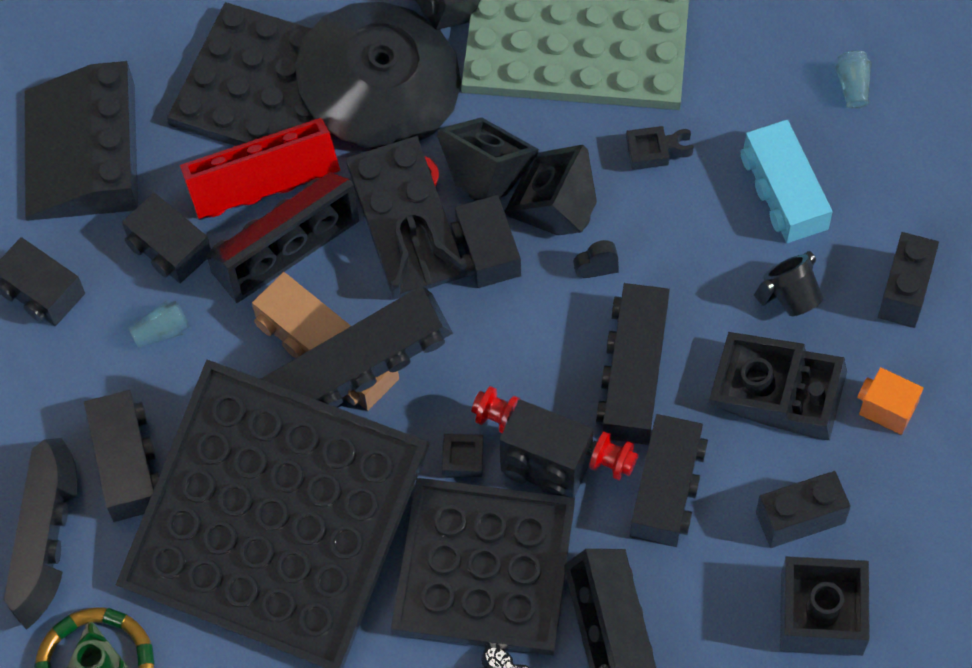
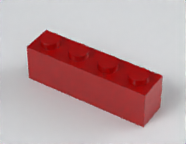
(260, 168)

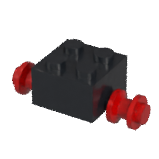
(547, 446)

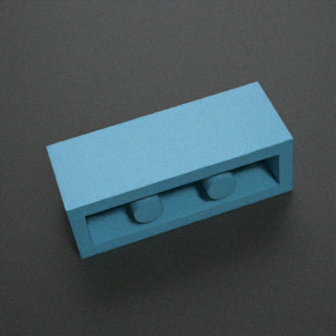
(786, 181)

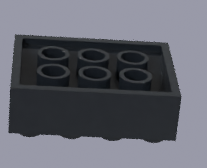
(81, 143)

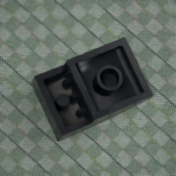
(779, 384)

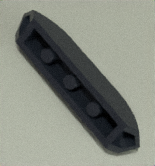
(36, 548)

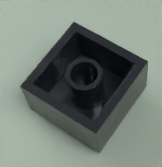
(824, 606)

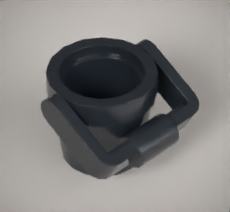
(792, 284)

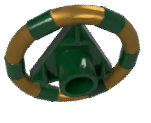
(93, 648)

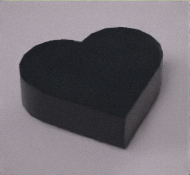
(598, 260)

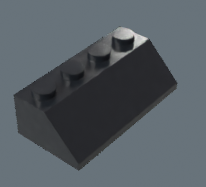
(284, 235)

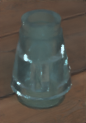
(854, 77)
(160, 324)

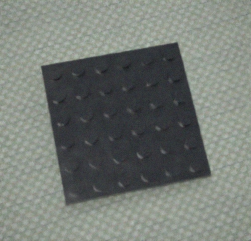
(273, 515)

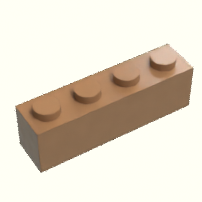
(304, 323)

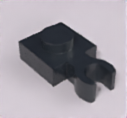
(652, 147)

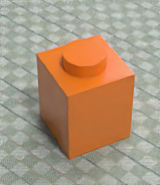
(889, 400)

